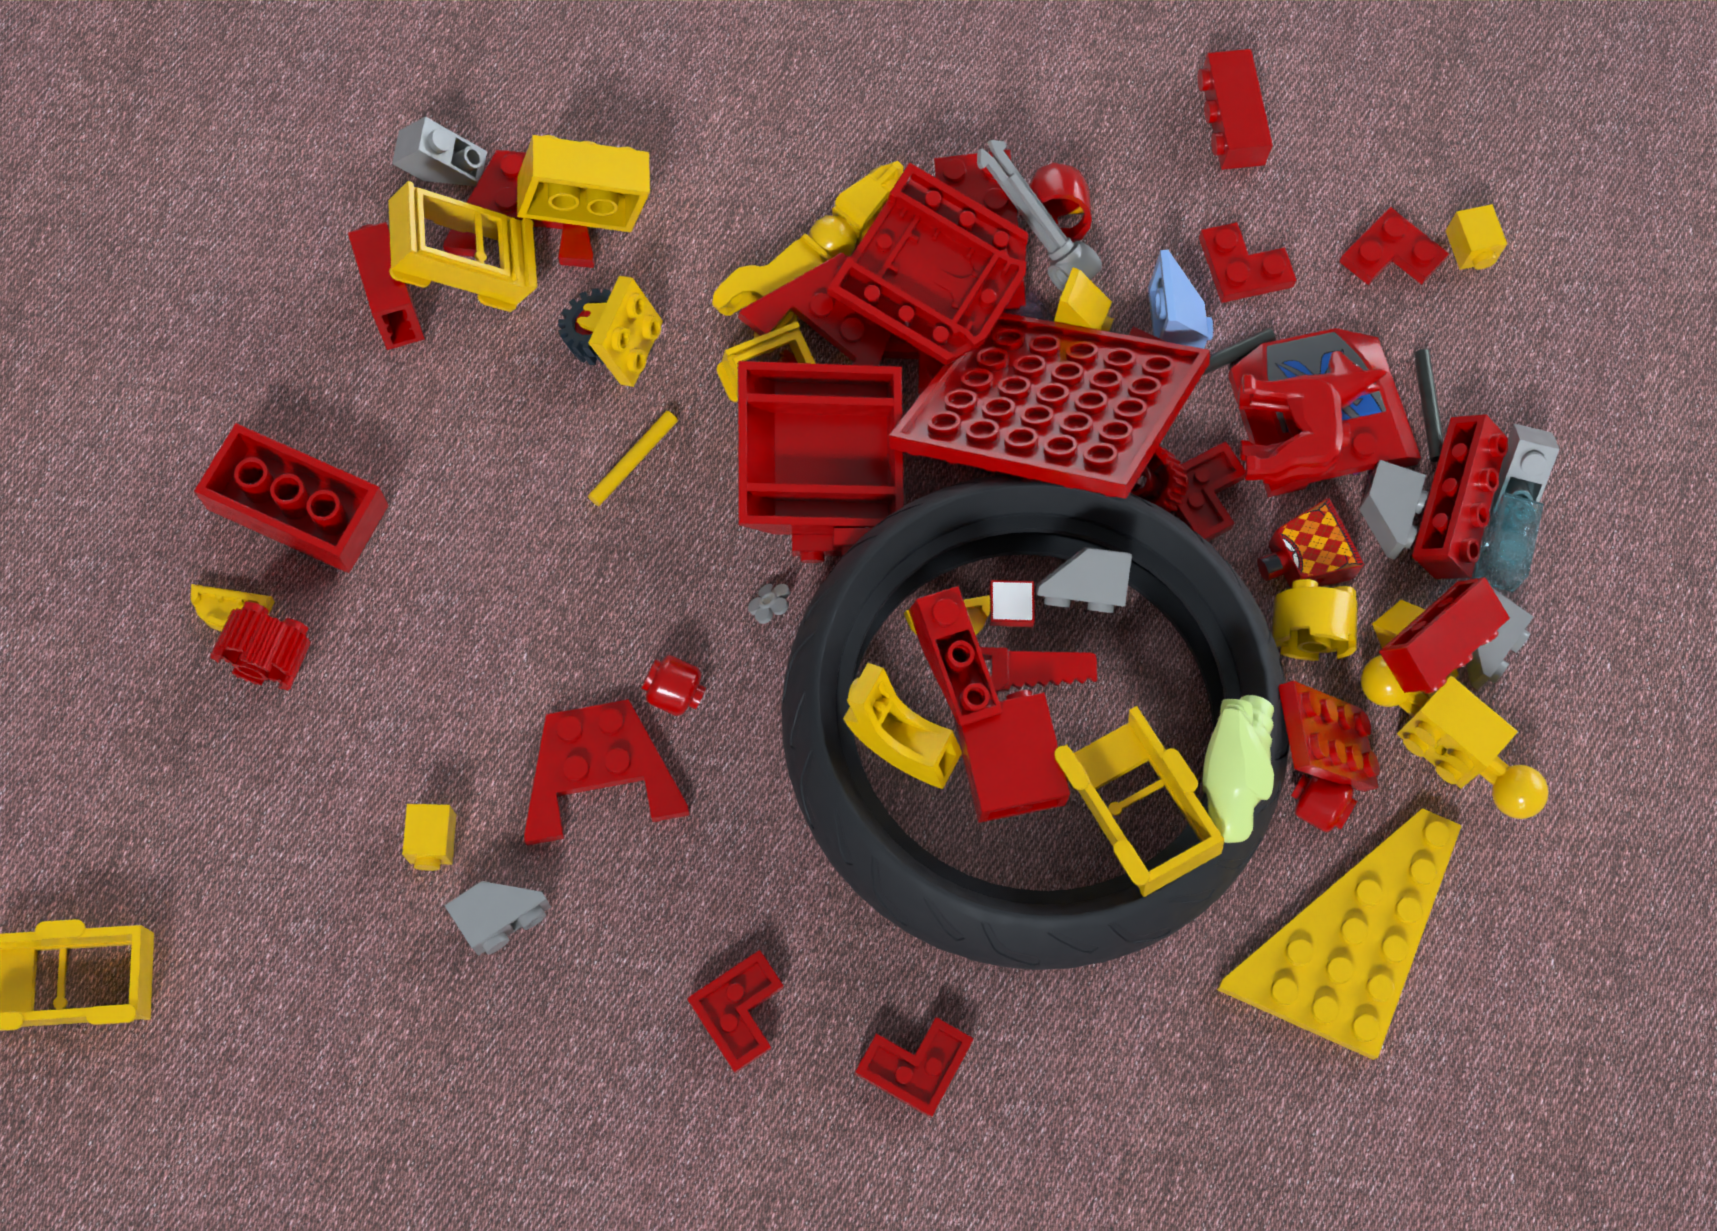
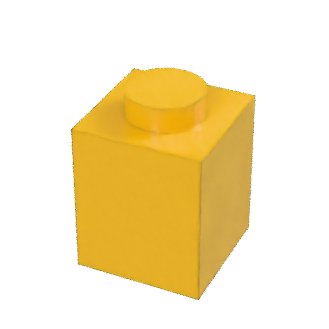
(1476, 237)
(429, 835)

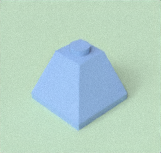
(1176, 306)

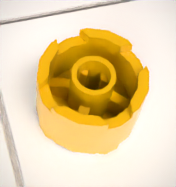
(1315, 620)

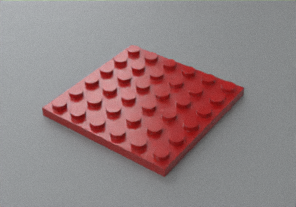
(1054, 404)

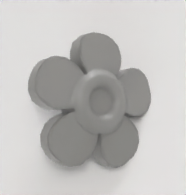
(770, 601)

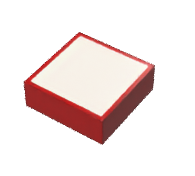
(1011, 603)

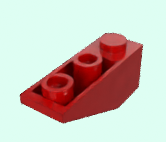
(955, 655)

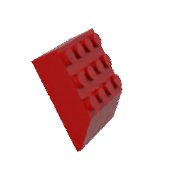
(817, 446)

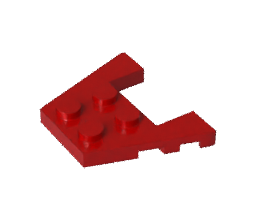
(498, 193)
(808, 299)
(595, 751)

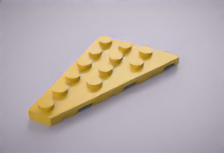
(1352, 948)

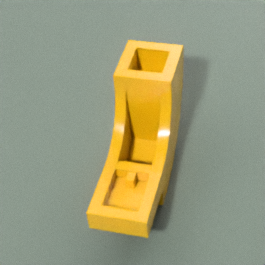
(897, 731)

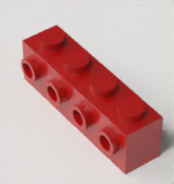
(1460, 497)

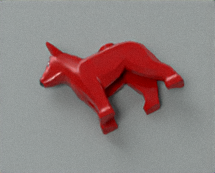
(1313, 417)

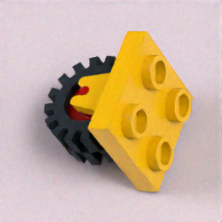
(612, 328)

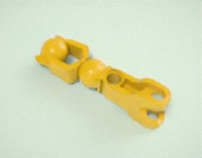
(829, 236)

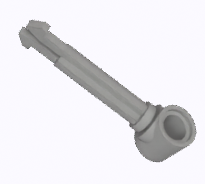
(1060, 249)

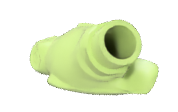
(1239, 765)

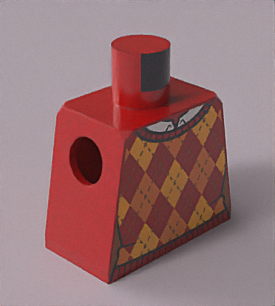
(1313, 549)

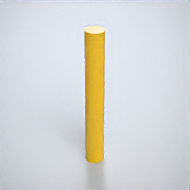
(632, 458)

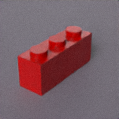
(1235, 109)
(1445, 636)

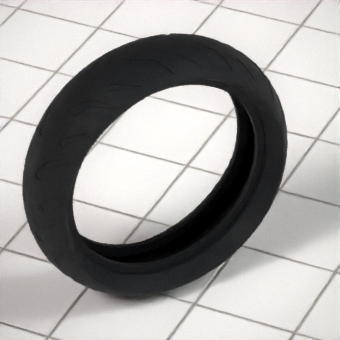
(856, 832)

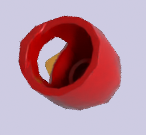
(1064, 192)

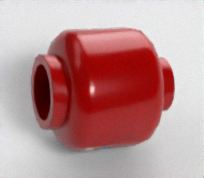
(673, 685)
(1323, 803)

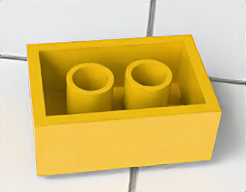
(582, 183)

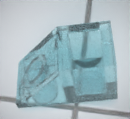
(1510, 542)

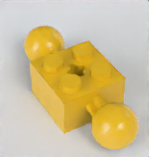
(1459, 739)

